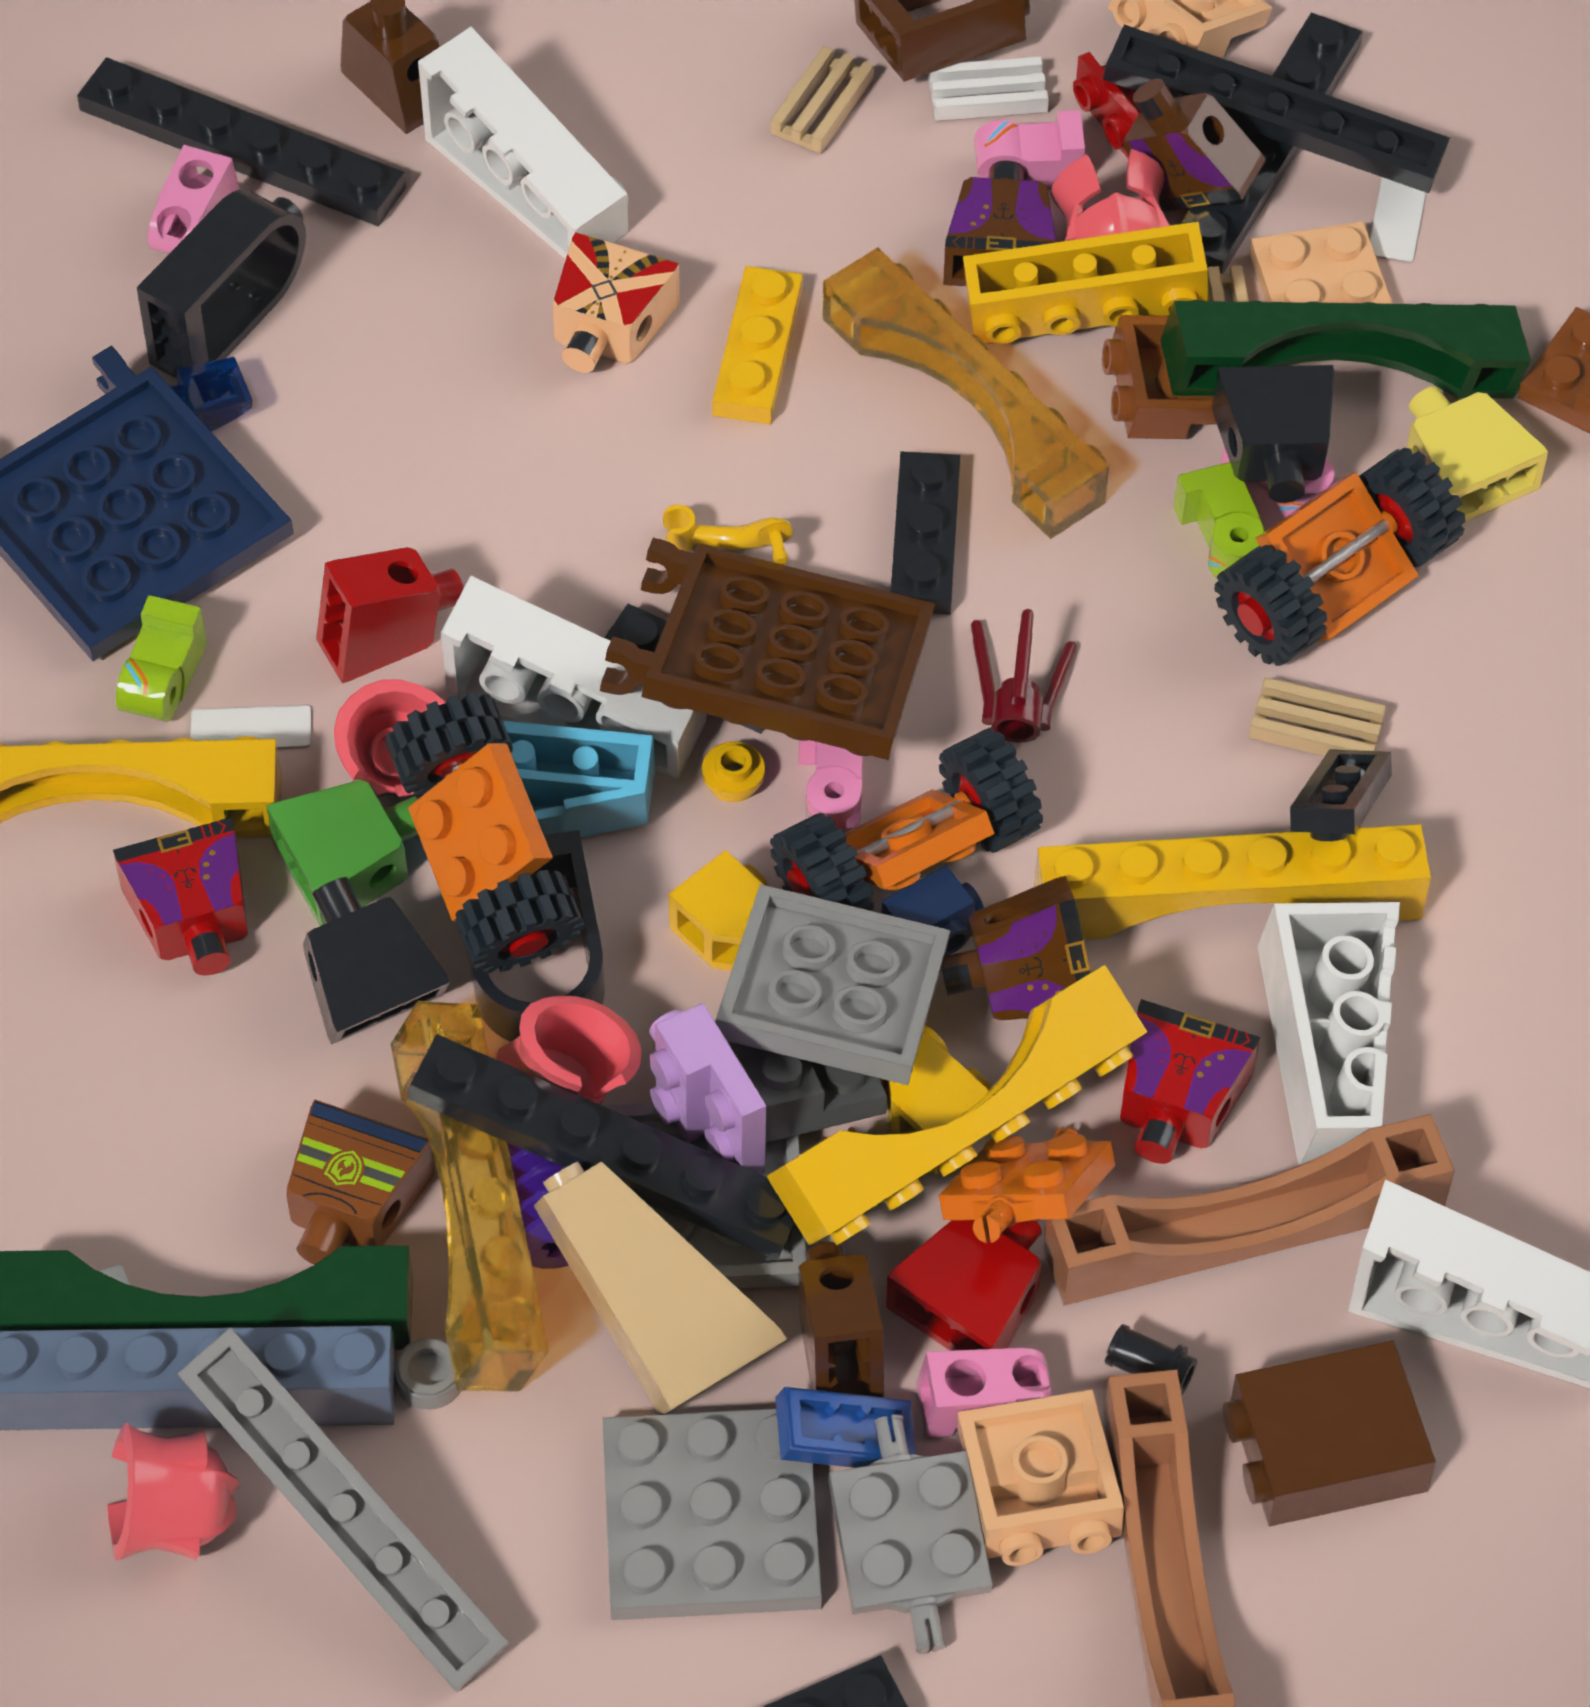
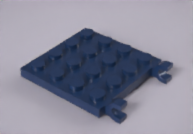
(127, 508)

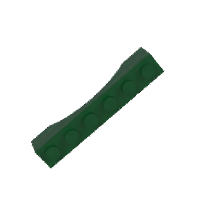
(1444, 344)
(343, 1289)

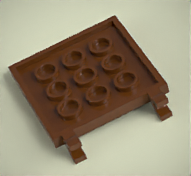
(777, 649)

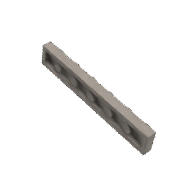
(343, 1509)

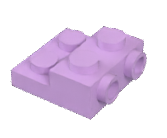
(706, 1088)

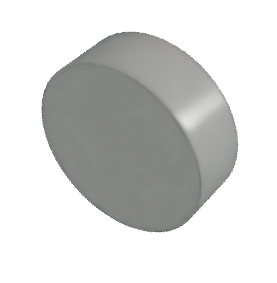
(426, 1374)

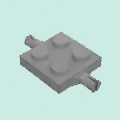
(909, 1533)

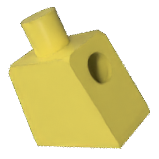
(1477, 448)

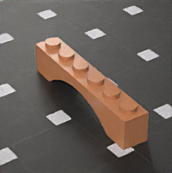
(1139, 1241)
(1162, 1541)

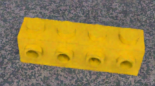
(1084, 282)

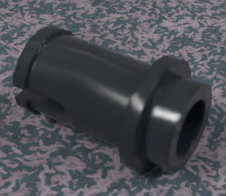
(1142, 1354)

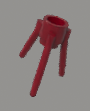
(1017, 706)

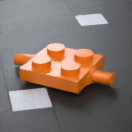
(1026, 1181)

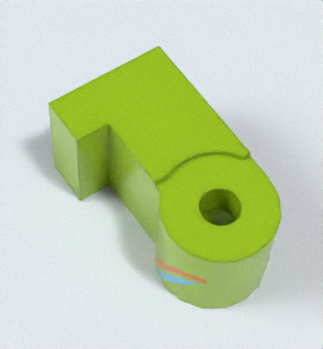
(1222, 512)
(161, 659)

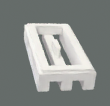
(986, 81)

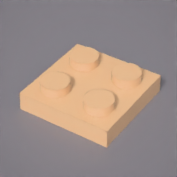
(1319, 266)

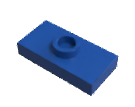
(836, 1426)

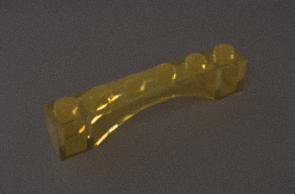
(894, 319)
(492, 1294)

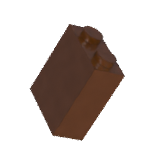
(1329, 1433)

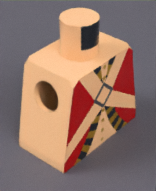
(611, 301)

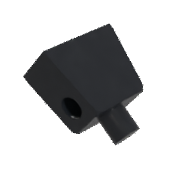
(1275, 424)
(366, 962)

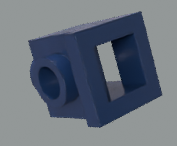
(937, 902)

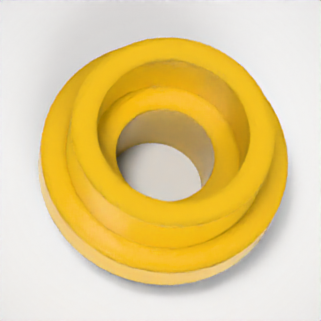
(738, 784)

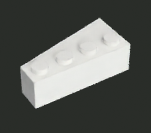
(515, 146)
(552, 674)
(1330, 1015)
(1473, 1287)

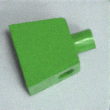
(342, 835)

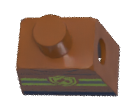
(353, 1180)

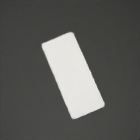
(1396, 221)
(284, 723)

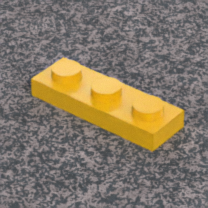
(757, 345)

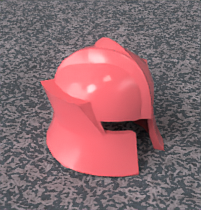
(1116, 212)
(363, 729)
(575, 1046)
(174, 1494)

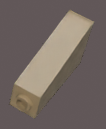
(652, 1289)

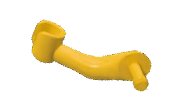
(764, 532)

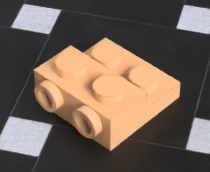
(1193, 23)
(1042, 1476)

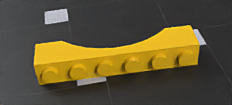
(179, 776)
(1146, 879)
(711, 917)
(854, 1171)

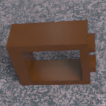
(941, 38)

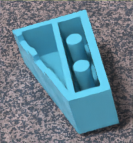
(584, 776)

